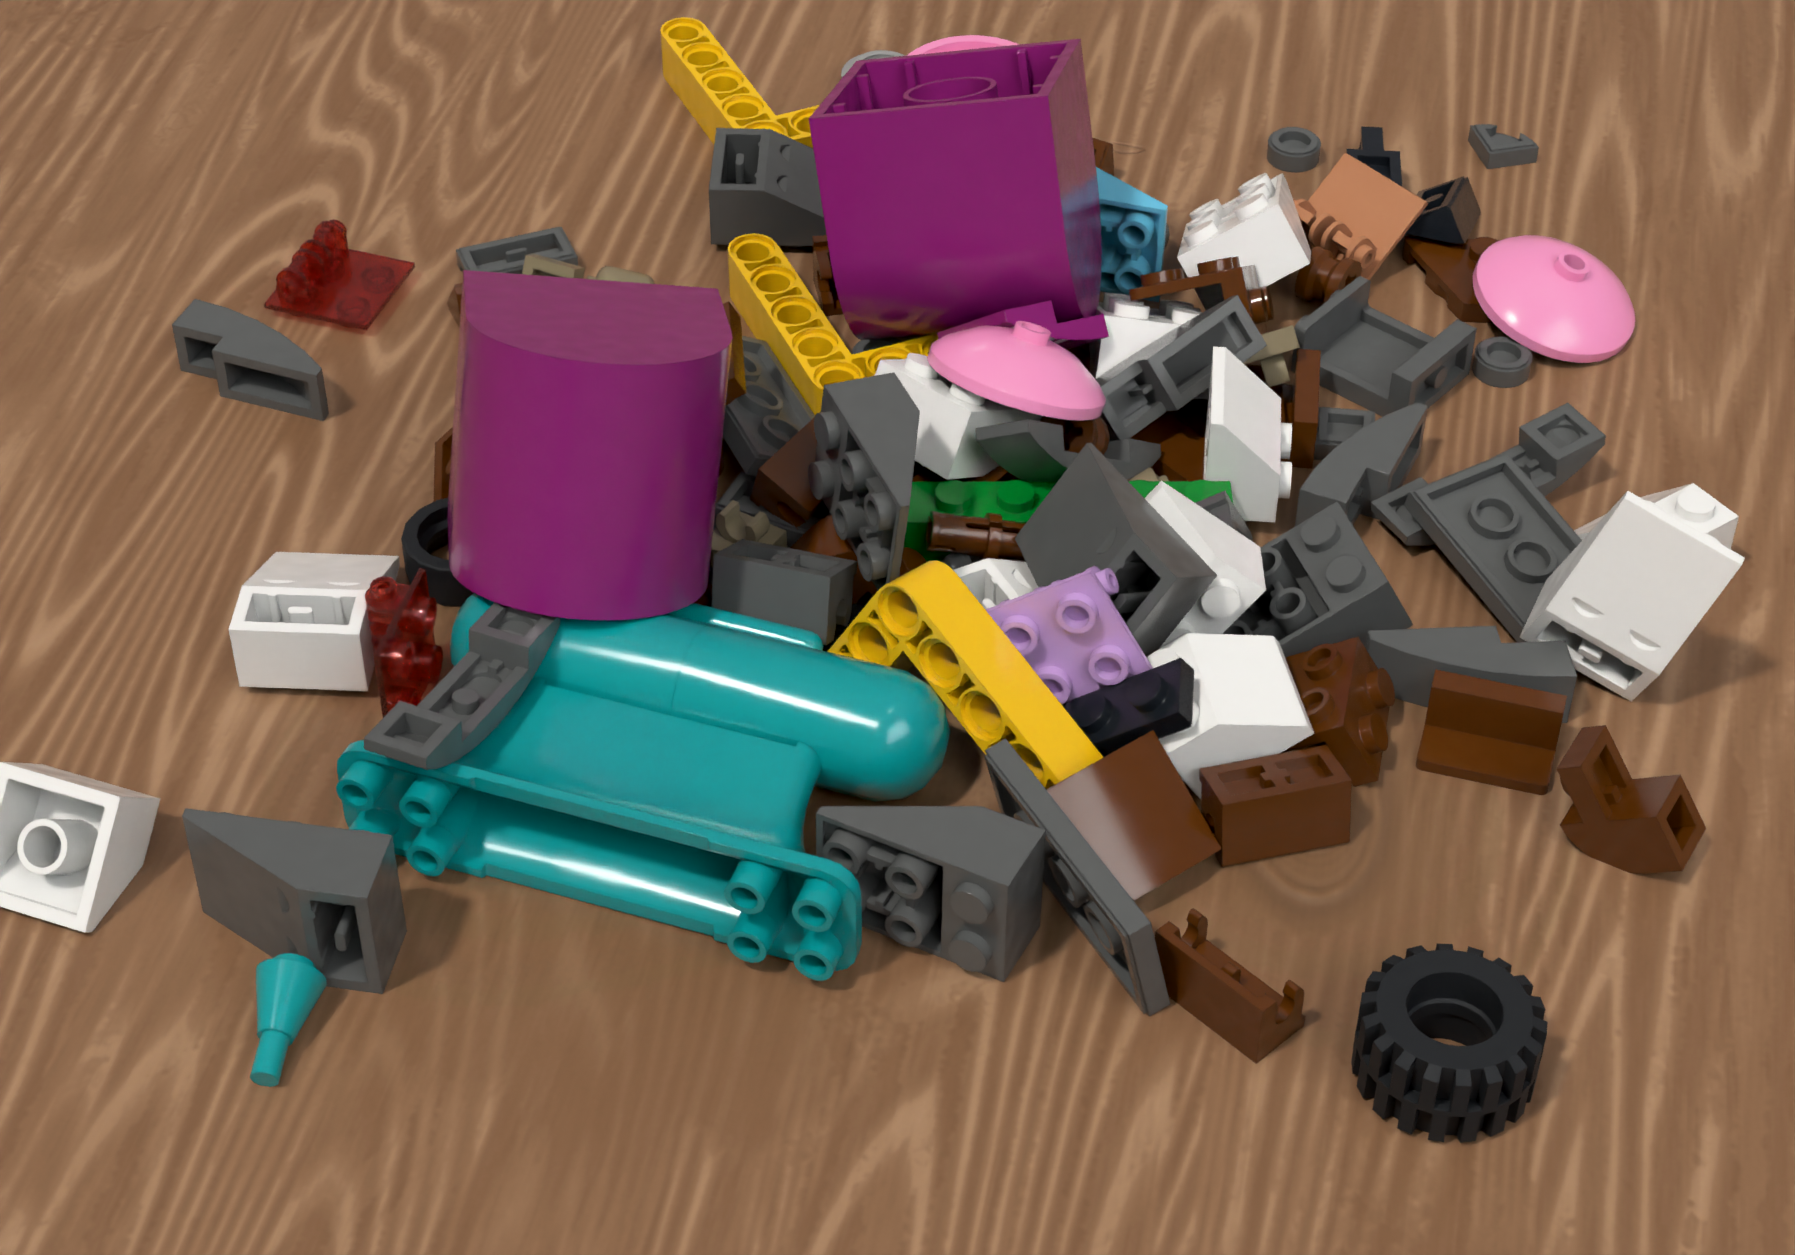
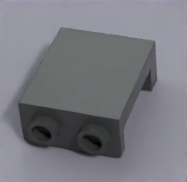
(1380, 358)

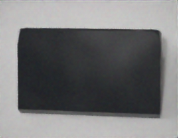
(1449, 212)

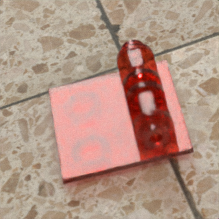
(337, 282)
(403, 639)

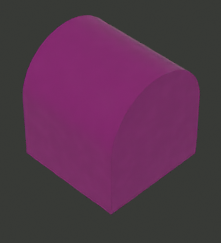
(960, 187)
(586, 443)

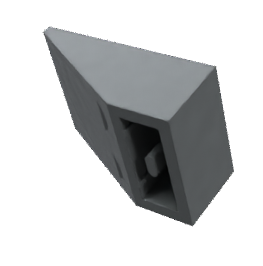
(764, 188)
(867, 468)
(1107, 523)
(1321, 588)
(942, 878)
(303, 892)

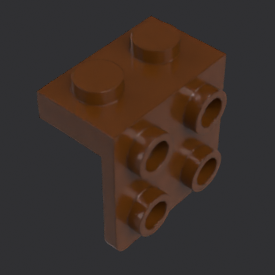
(1227, 271)
(1345, 704)

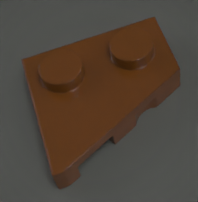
(1450, 272)

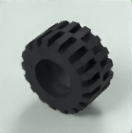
(1441, 1084)

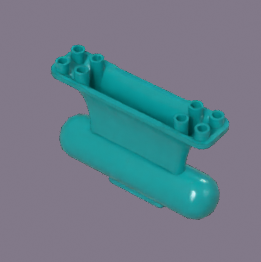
(669, 777)

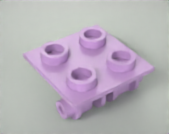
(1073, 634)

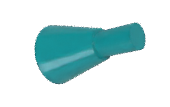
(284, 999)

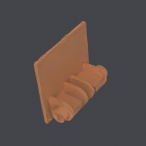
(1358, 214)

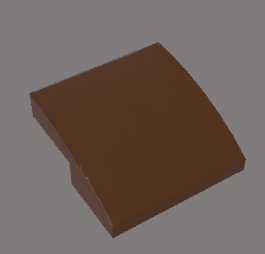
(1137, 815)

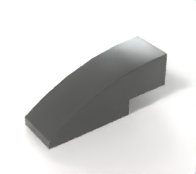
(249, 360)
(1174, 367)
(1365, 465)
(1472, 651)

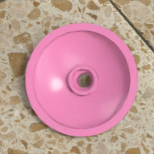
(1554, 298)
(1019, 370)

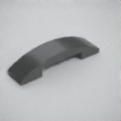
(1037, 453)
(1547, 453)
(473, 696)

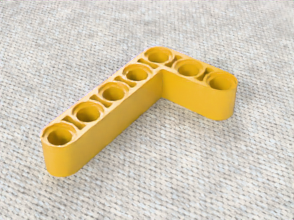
(715, 86)
(794, 326)
(972, 667)

